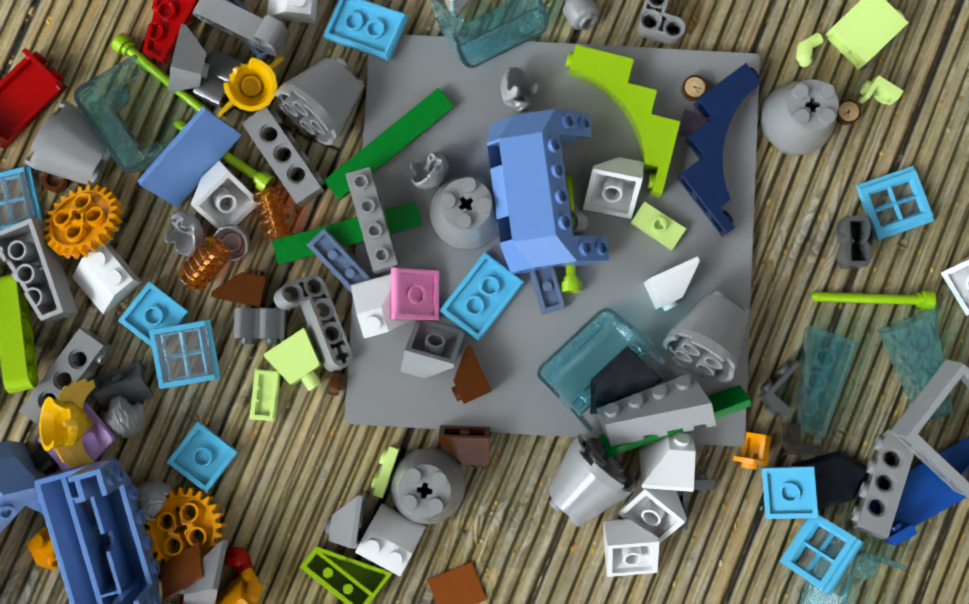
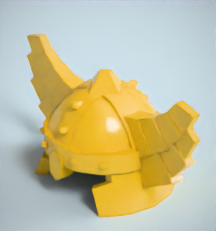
(251, 85)
(65, 423)

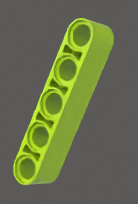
(16, 338)

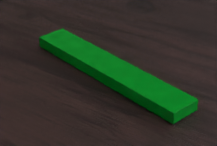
(392, 140)
(346, 232)
(723, 403)

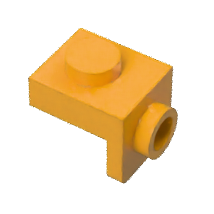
(754, 451)
(42, 550)

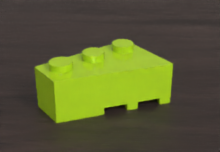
(345, 577)

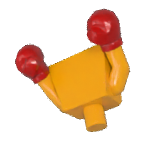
(245, 587)

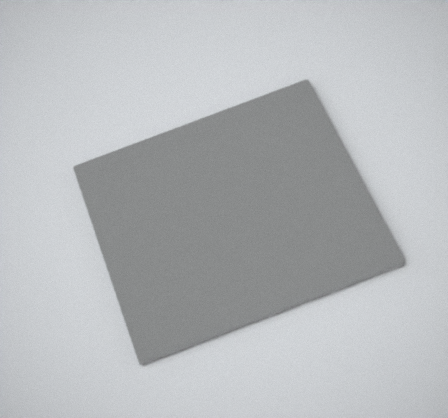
(521, 334)

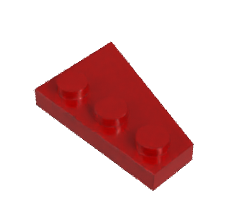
(165, 27)

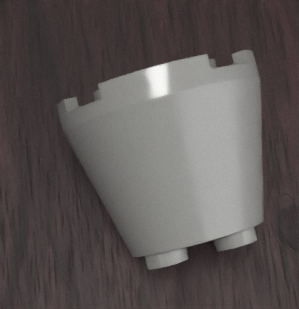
(321, 99)
(799, 116)
(69, 147)
(463, 227)
(710, 337)
(442, 476)
(588, 482)

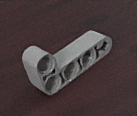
(662, 21)
(263, 33)
(318, 325)

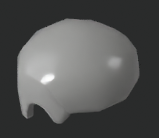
(235, 239)

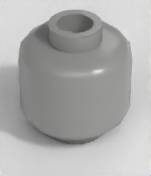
(581, 13)

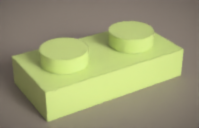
(388, 460)

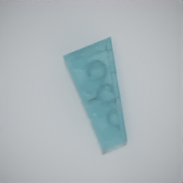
(916, 354)
(822, 376)

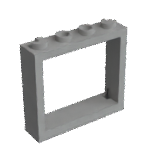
(920, 412)

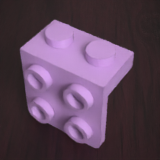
(95, 441)

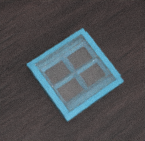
(18, 197)
(895, 203)
(184, 354)
(821, 553)

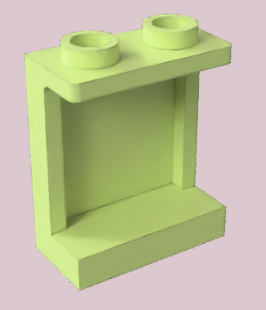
(866, 30)

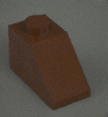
(245, 289)
(469, 378)
(467, 443)

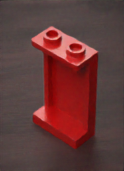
(26, 94)

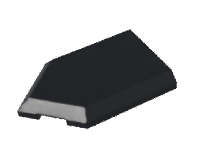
(620, 379)
(836, 477)

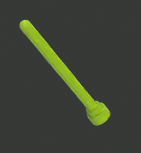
(123, 45)
(261, 179)
(571, 282)
(925, 299)

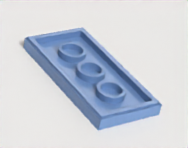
(189, 157)

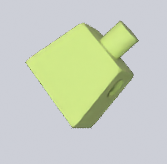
(297, 359)

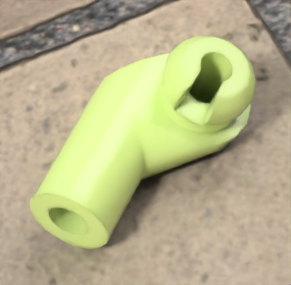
(805, 49)

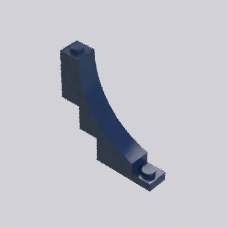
(705, 178)

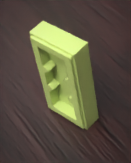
(658, 226)
(265, 395)

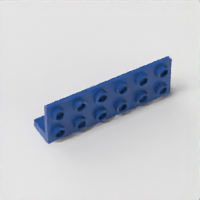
(925, 494)

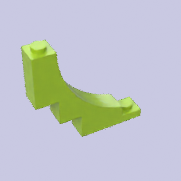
(654, 133)

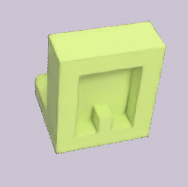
(881, 89)

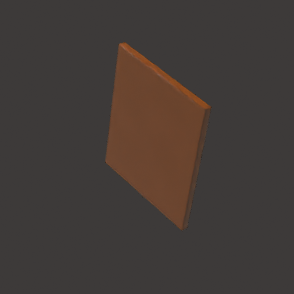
(181, 571)
(457, 586)

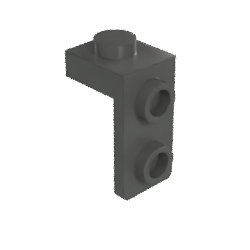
(774, 404)
(701, 482)

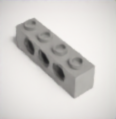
(259, 127)
(372, 220)
(68, 362)
(864, 519)

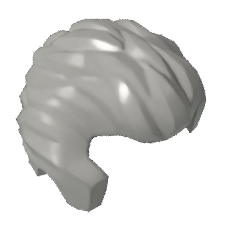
(517, 89)
(431, 175)
(187, 233)
(123, 418)
(152, 497)

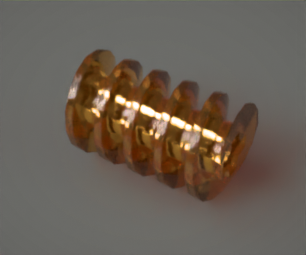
(272, 214)
(204, 263)

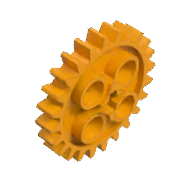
(82, 221)
(205, 520)

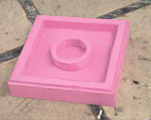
(414, 294)

